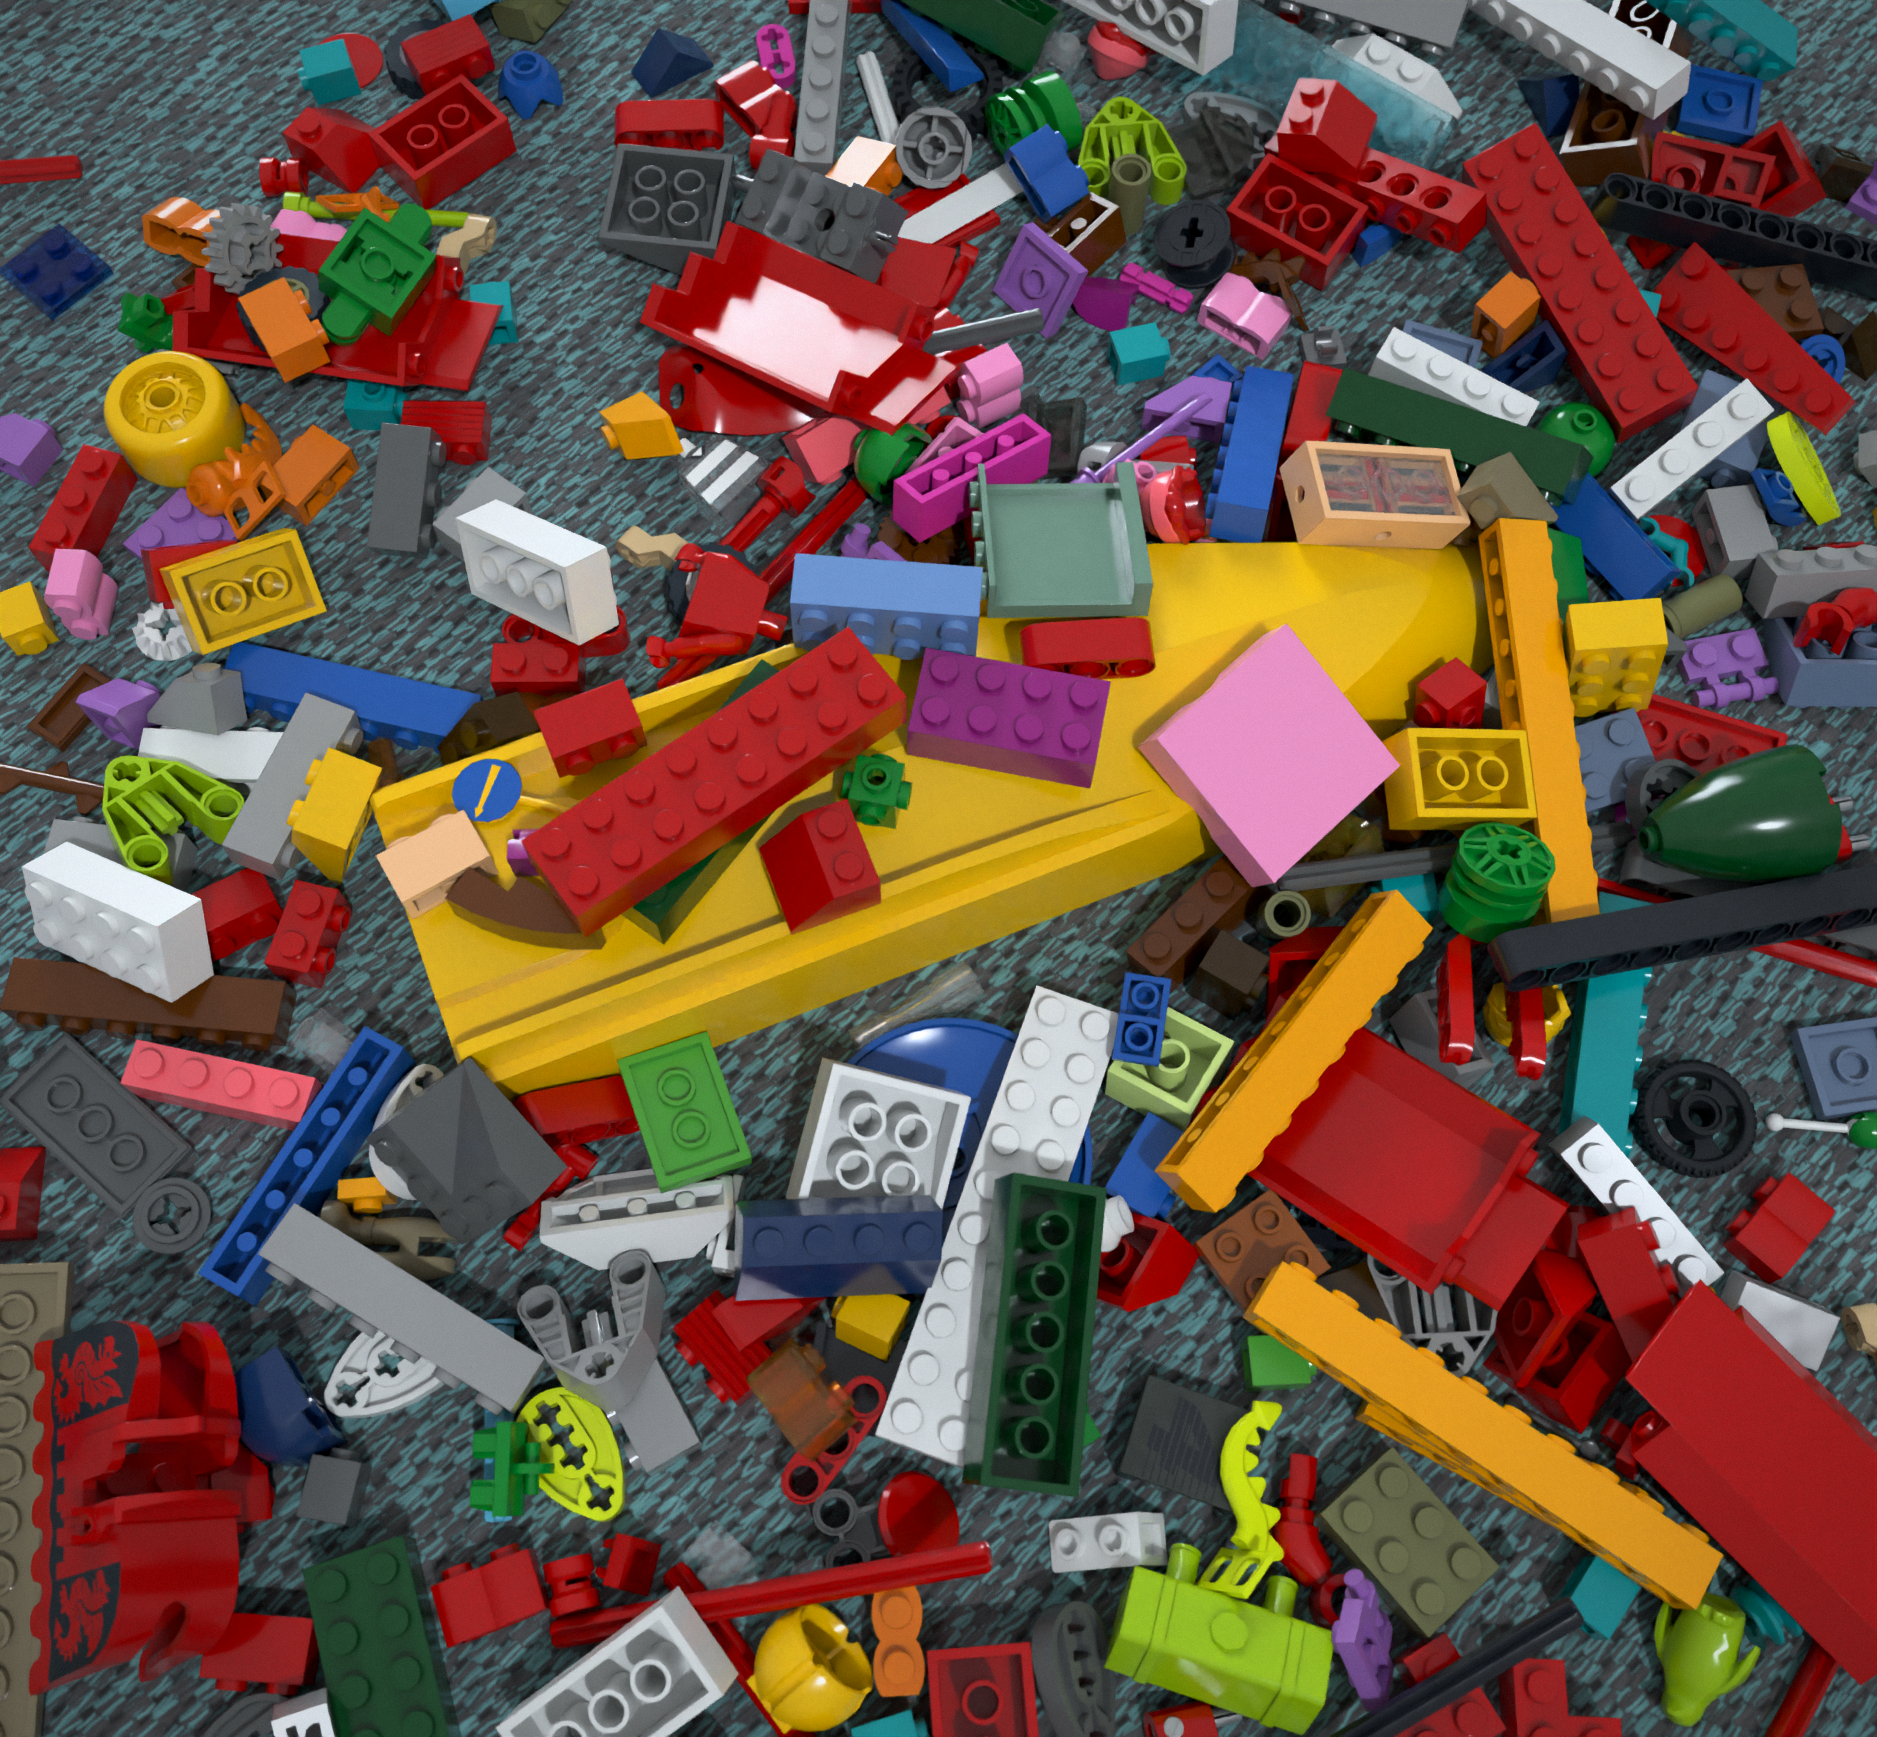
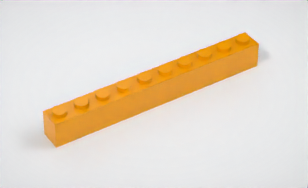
(1537, 699)
(1484, 1436)

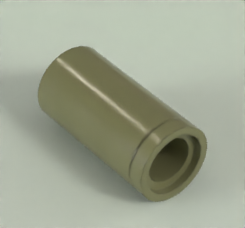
(1130, 189)
(1702, 605)
(1297, 909)

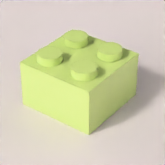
(1189, 1066)

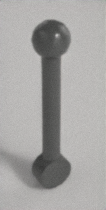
(1587, 1449)

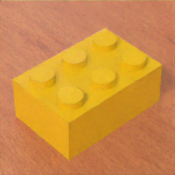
(243, 590)
(1614, 654)
(1459, 779)

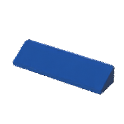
(933, 46)

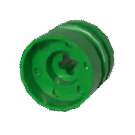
(1027, 109)
(1495, 881)

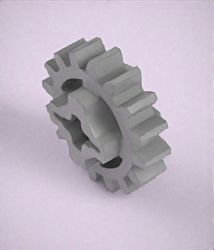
(240, 248)

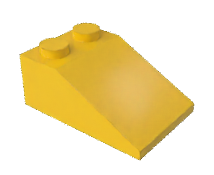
(334, 812)

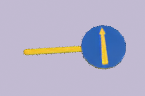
(492, 791)

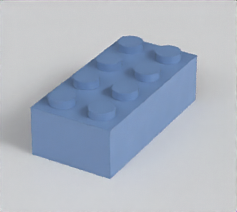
(886, 604)

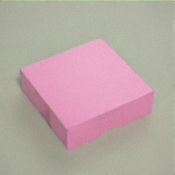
(1270, 756)

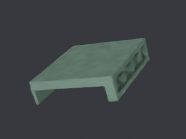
(1061, 548)

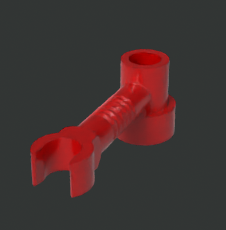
(579, 1164)

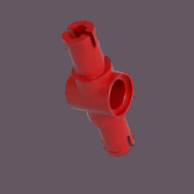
(776, 133)

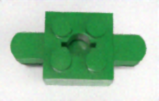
(376, 273)

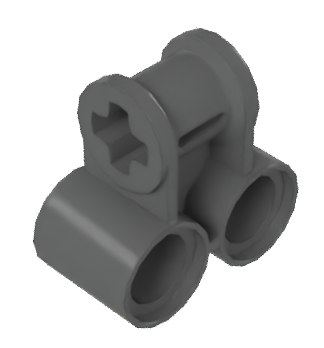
(859, 1533)

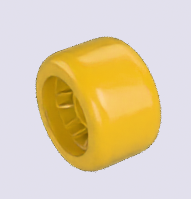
(172, 415)

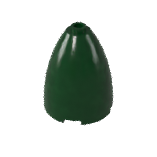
(1748, 820)

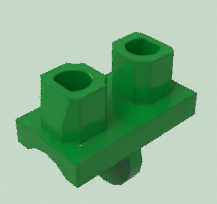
(146, 322)
(515, 1469)

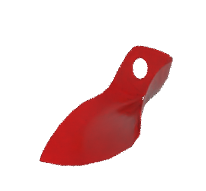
(726, 397)

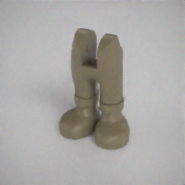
(395, 1231)

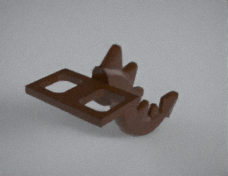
(1276, 275)

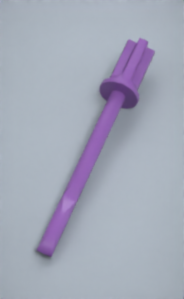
(1088, 476)

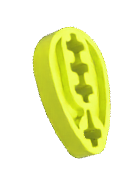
(1803, 467)
(601, 1461)

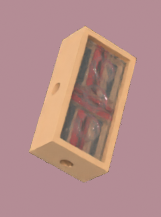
(1373, 495)

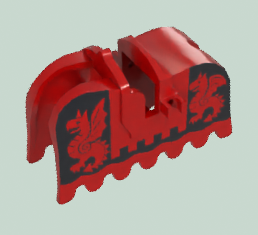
(138, 1537)

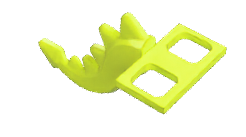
(1251, 1514)

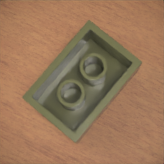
(1405, 1543)

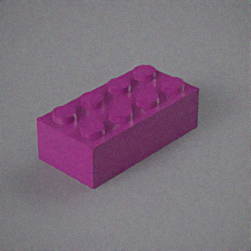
(1007, 718)

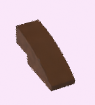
(518, 914)

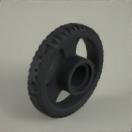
(1710, 1105)

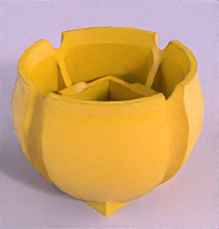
(810, 1671)

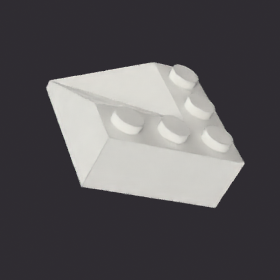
(877, 1136)

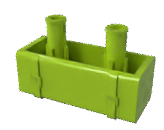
(1220, 1646)

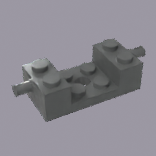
(794, 202)

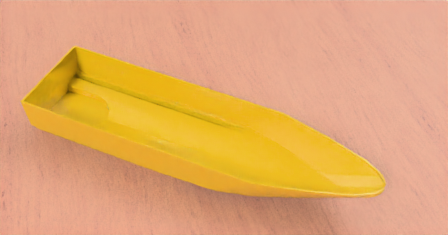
(969, 854)

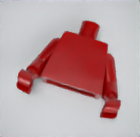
(926, 271)
(722, 610)

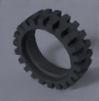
(914, 68)

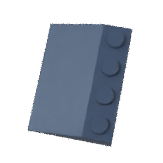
(1818, 675)

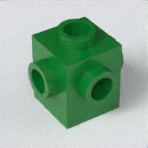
(877, 790)

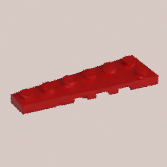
(1734, 330)

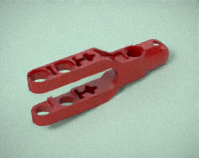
(1456, 1014)

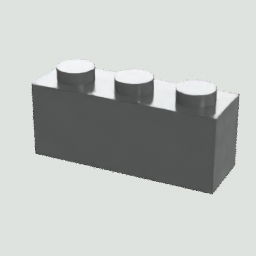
(406, 491)

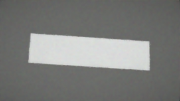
(961, 206)

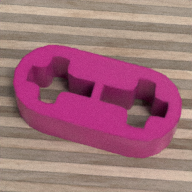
(782, 55)

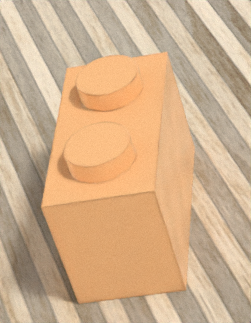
(433, 861)

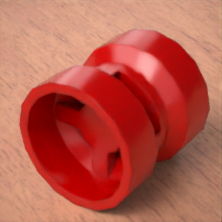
(283, 176)
(572, 1597)

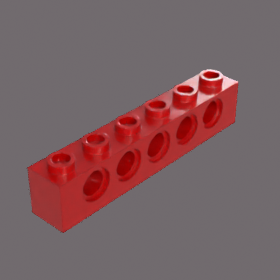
(1411, 198)

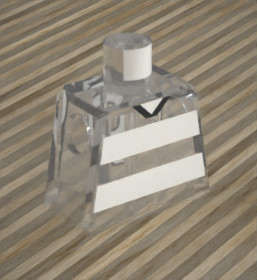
(719, 478)

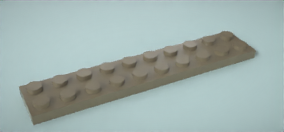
(32, 1310)

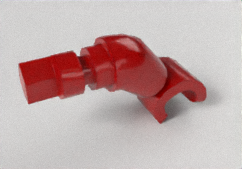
(1837, 620)
(1300, 1540)

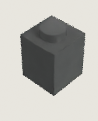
(335, 1488)

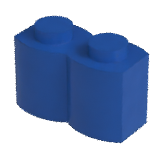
(1047, 173)

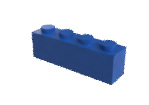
(1615, 544)

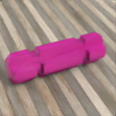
(1157, 288)

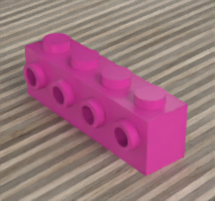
(939, 490)

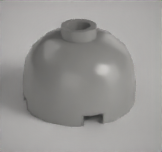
(933, 147)

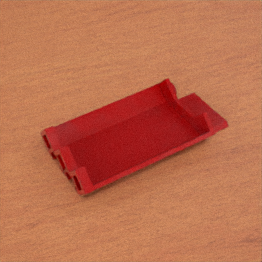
(804, 328)
(432, 346)
(1412, 1170)
(1766, 1467)

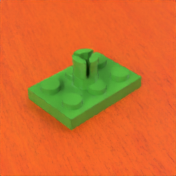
(684, 1112)

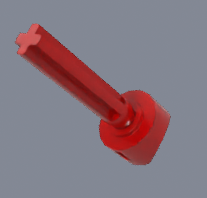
(781, 493)

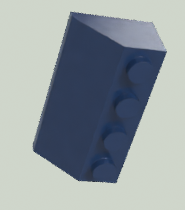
(836, 1247)

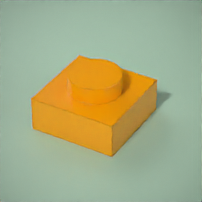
(364, 1195)

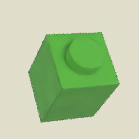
(1273, 1365)

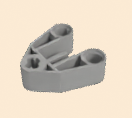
(1474, 1318)
(610, 1366)

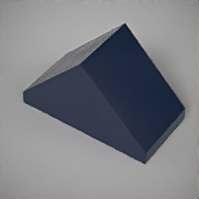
(668, 62)
(1552, 100)
(1530, 361)

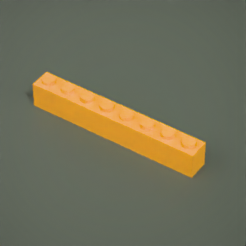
(1294, 1052)

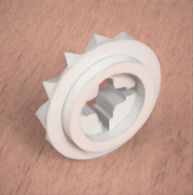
(153, 642)

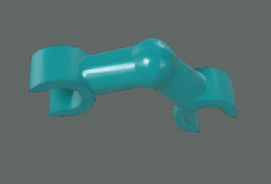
(1675, 547)

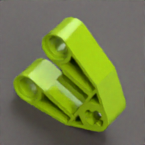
(1122, 128)
(140, 787)

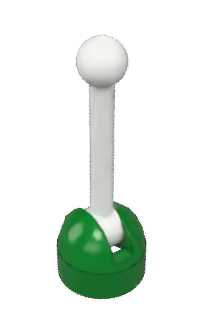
(1860, 1127)

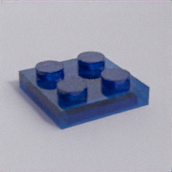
(55, 271)

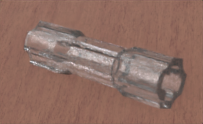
(943, 996)

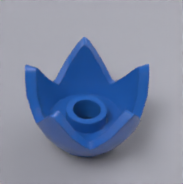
(527, 80)

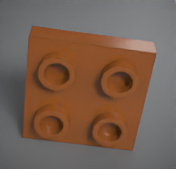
(1252, 1244)

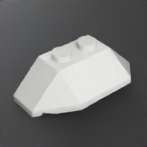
(1400, 68)
(628, 1213)

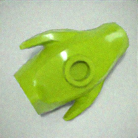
(1701, 1656)

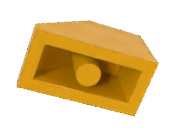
(639, 429)

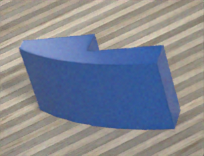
(1375, 242)
(1779, 497)
(1141, 1019)

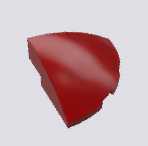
(1711, 171)

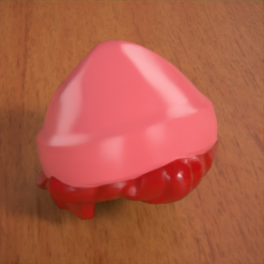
(1115, 53)
(1174, 506)

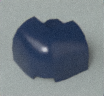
(281, 1413)

